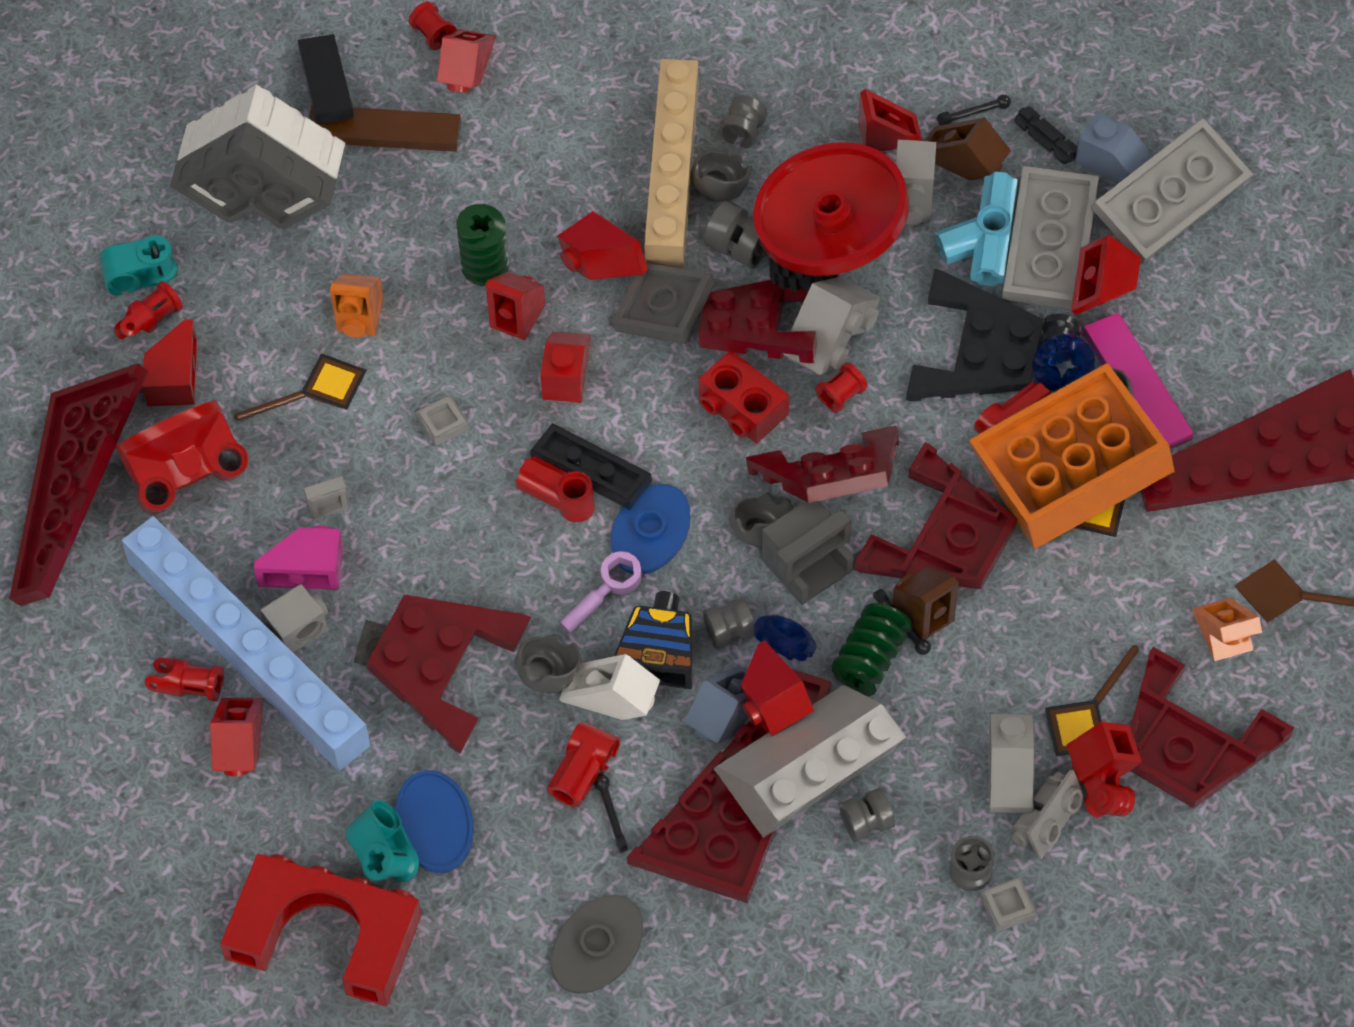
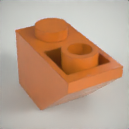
(357, 304)

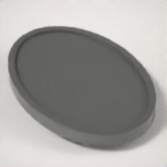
(596, 944)

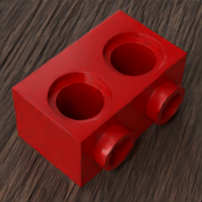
(749, 392)

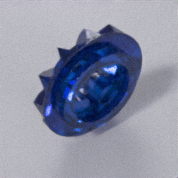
(1053, 352)
(785, 637)

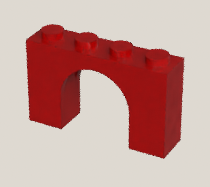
(281, 889)

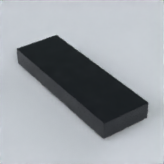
(325, 79)
(608, 473)

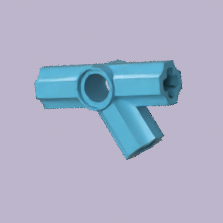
(974, 237)

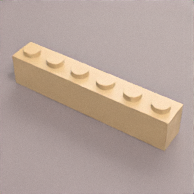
(672, 163)

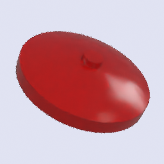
(831, 209)

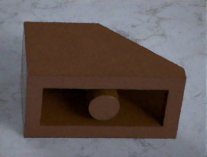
(969, 148)
(927, 600)

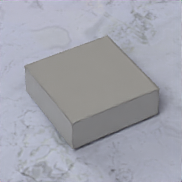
(442, 420)
(326, 497)
(1008, 904)

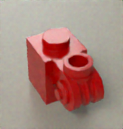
(1099, 762)

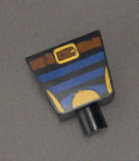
(661, 640)

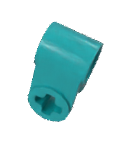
(135, 265)
(378, 841)

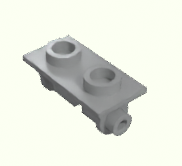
(1059, 799)

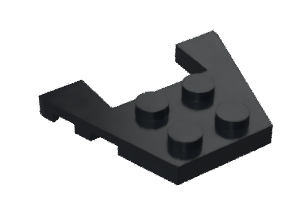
(993, 348)

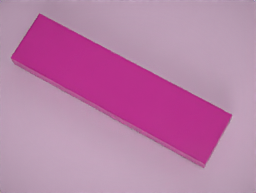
(1118, 347)

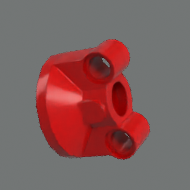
(180, 453)

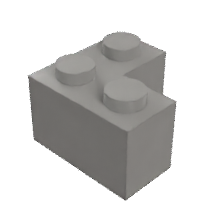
(917, 166)
(836, 312)

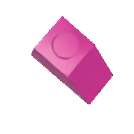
(303, 558)

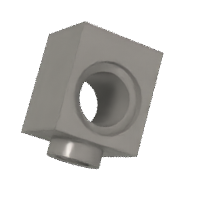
(296, 617)

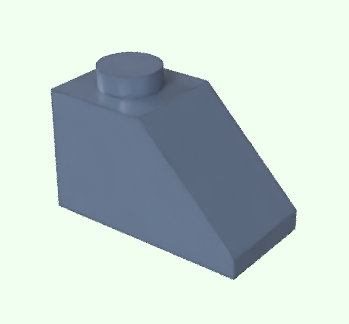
(1110, 148)
(718, 706)

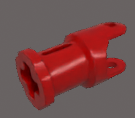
(142, 317)
(186, 678)

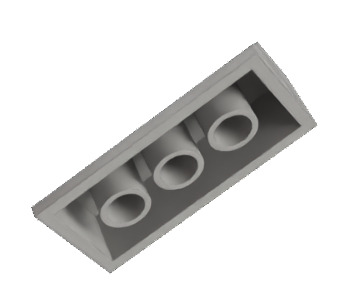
(810, 758)

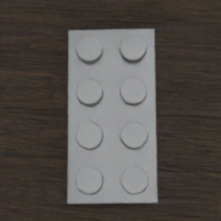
(1172, 190)
(1047, 236)

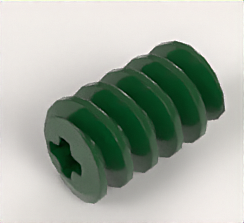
(482, 243)
(870, 647)

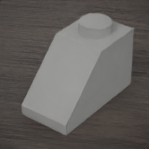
(1011, 763)

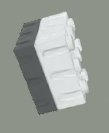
(258, 160)

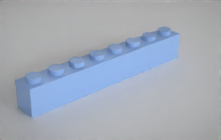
(246, 643)

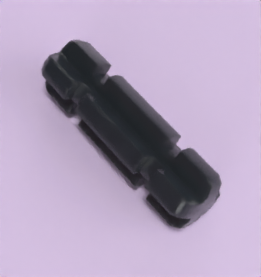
(1046, 135)

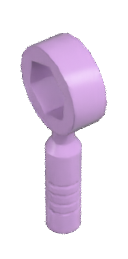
(595, 597)

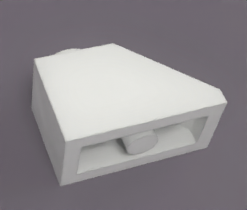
(612, 687)

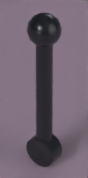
(1003, 102)
(922, 646)
(602, 783)

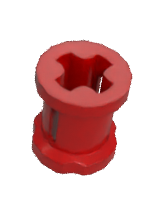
(431, 24)
(841, 387)

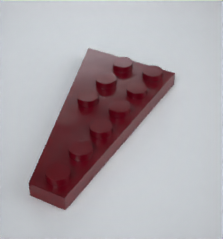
(1279, 449)
(72, 457)
(707, 833)

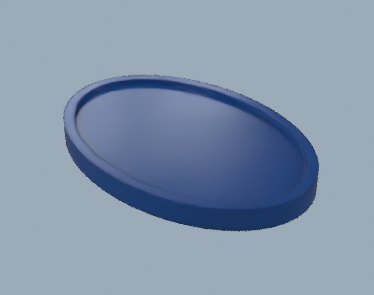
(652, 528)
(436, 820)

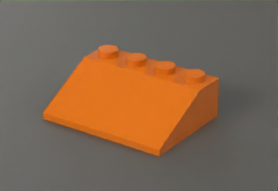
(1072, 455)

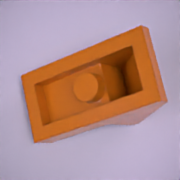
(1227, 627)

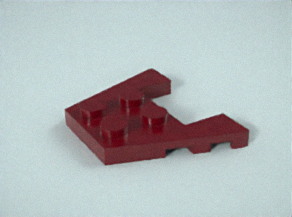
(751, 319)
(832, 475)
(958, 538)
(424, 650)
(1186, 752)

